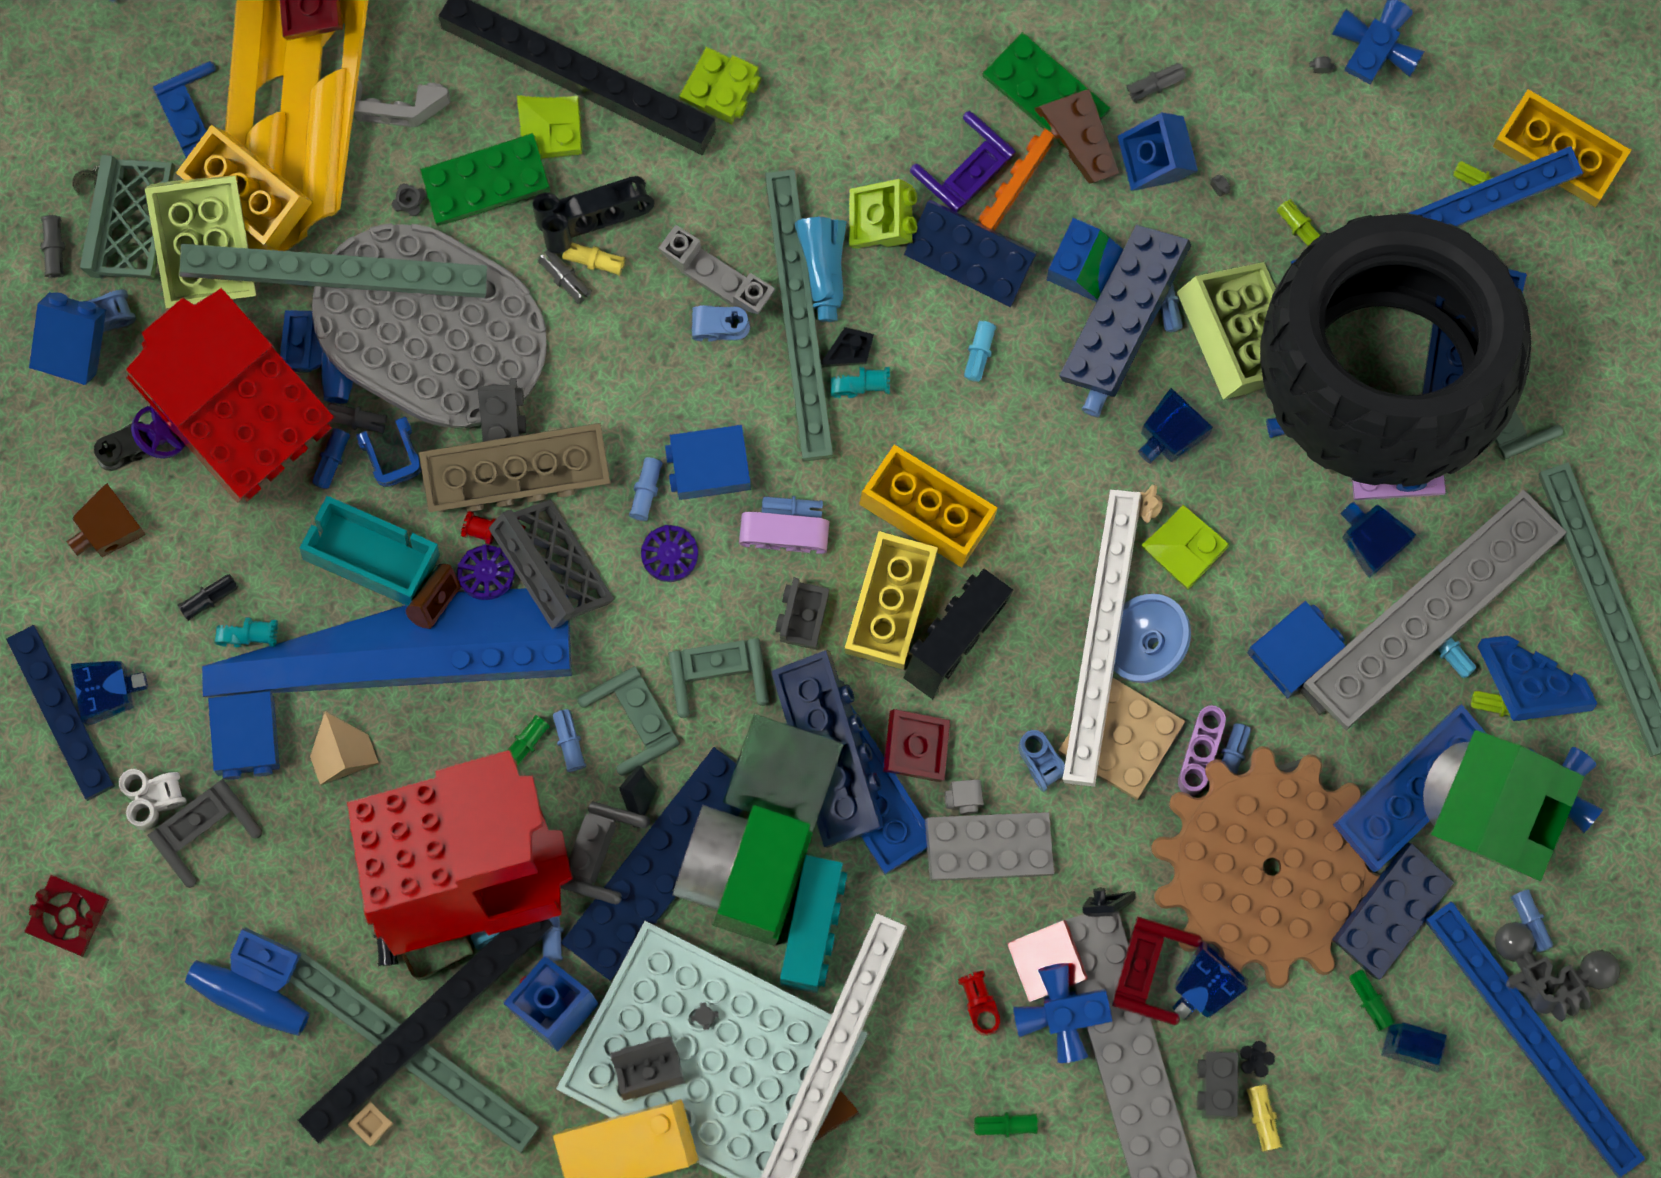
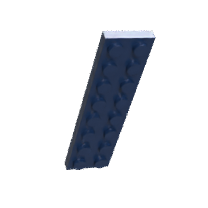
(650, 871)

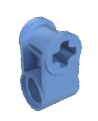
(110, 302)
(716, 323)
(1043, 761)

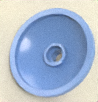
(1145, 622)

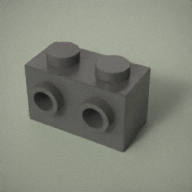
(1219, 1085)

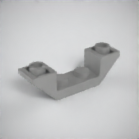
(428, 102)
(691, 260)

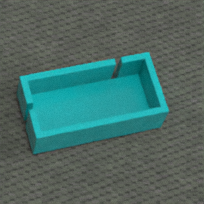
(369, 551)
(811, 924)

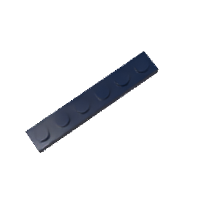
(60, 712)

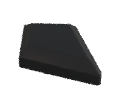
(850, 348)
(638, 791)
(1106, 905)

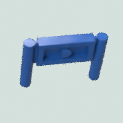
(180, 108)

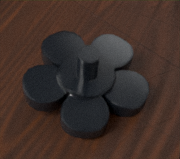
(1256, 1059)

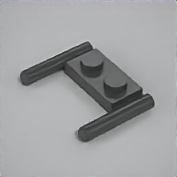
(196, 819)
(592, 847)

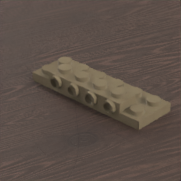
(514, 468)

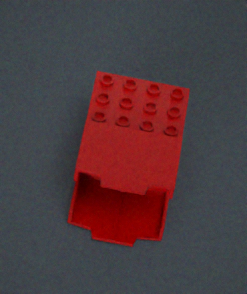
(226, 393)
(457, 855)

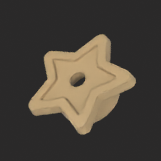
(1150, 504)

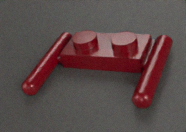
(1141, 965)

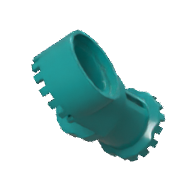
(867, 381)
(251, 632)

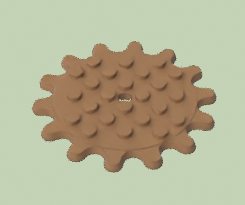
(1223, 855)

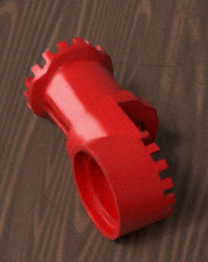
(478, 528)
(979, 1004)

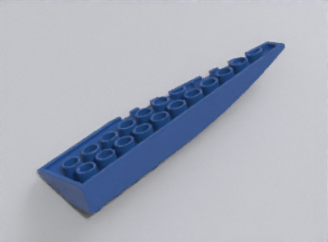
(466, 644)

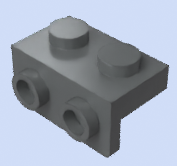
(501, 411)
(803, 614)
(647, 1067)

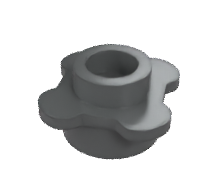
(407, 191)

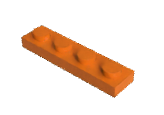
(1021, 172)

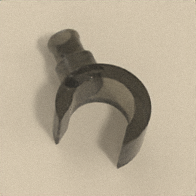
(83, 174)

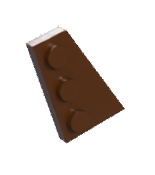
(1081, 131)

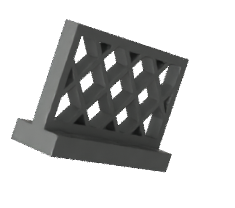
(535, 569)

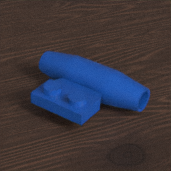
(304, 353)
(253, 983)

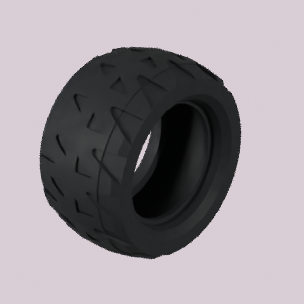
(1404, 266)

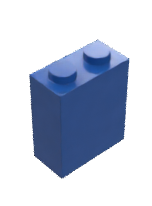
(67, 338)
(708, 462)
(1296, 648)
(244, 735)

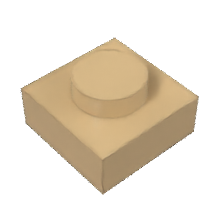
(370, 1124)

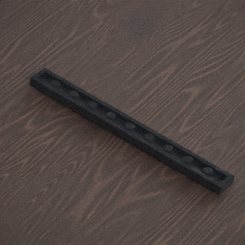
(420, 1029)

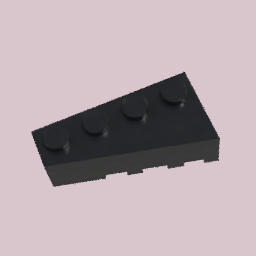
(956, 632)

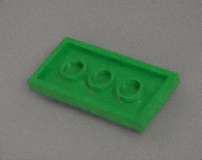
(1034, 79)
(485, 179)

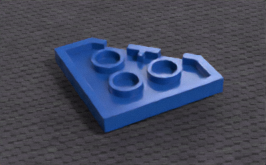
(1532, 682)

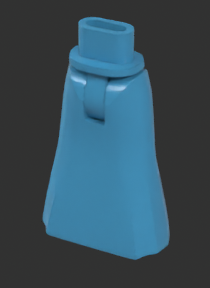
(822, 248)

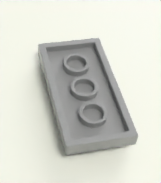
(989, 846)

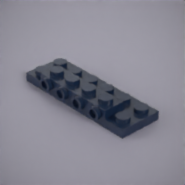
(821, 704)

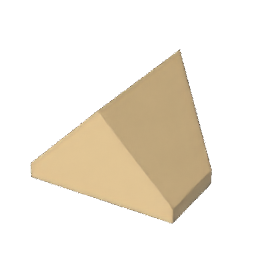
(340, 750)

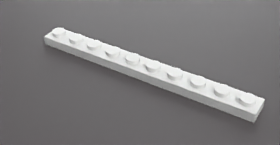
(1102, 638)
(834, 1049)

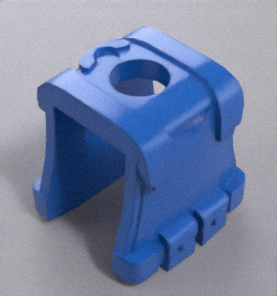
(400, 475)

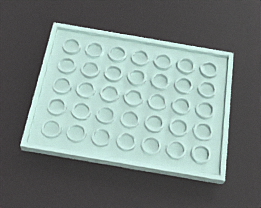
(734, 1074)

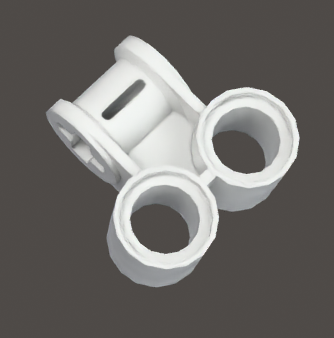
(152, 795)

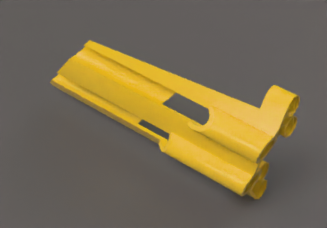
(313, 130)

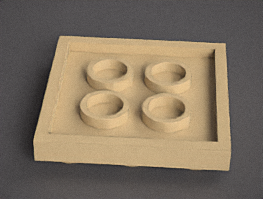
(1133, 739)

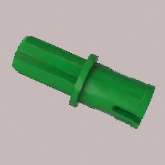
(528, 738)
(1371, 1000)
(1006, 1124)

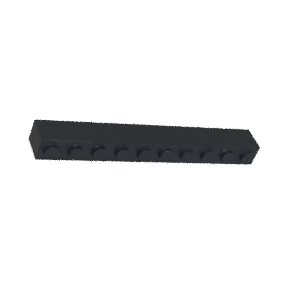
(578, 74)

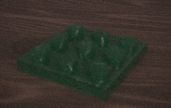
(783, 770)

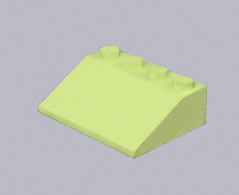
(197, 214)
(1228, 321)

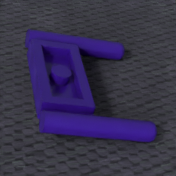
(973, 172)

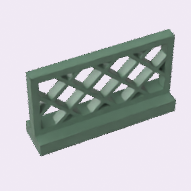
(103, 219)

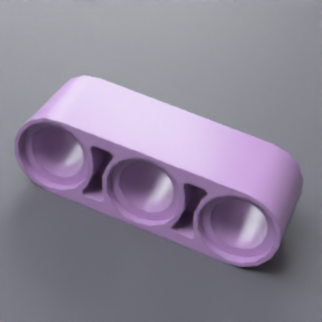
(784, 531)
(1203, 736)

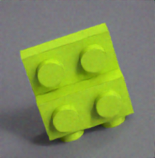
(721, 85)
(882, 214)

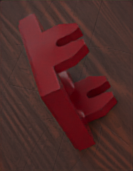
(87, 925)

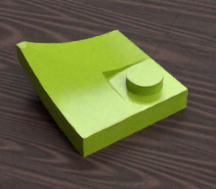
(554, 124)
(1185, 547)

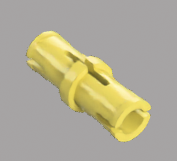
(594, 258)
(1264, 1118)

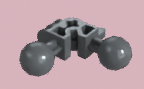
(1597, 970)

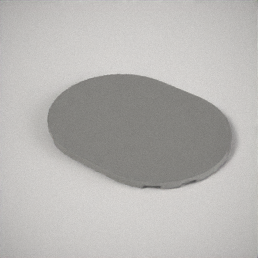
(430, 348)

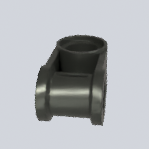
(122, 446)

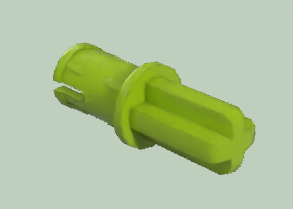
(1470, 174)
(1298, 222)
(1489, 702)

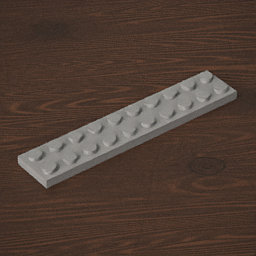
(1434, 609)
(1130, 1061)

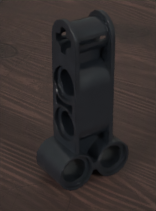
(589, 211)

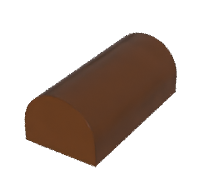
(433, 596)

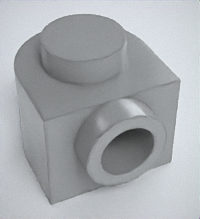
(964, 796)

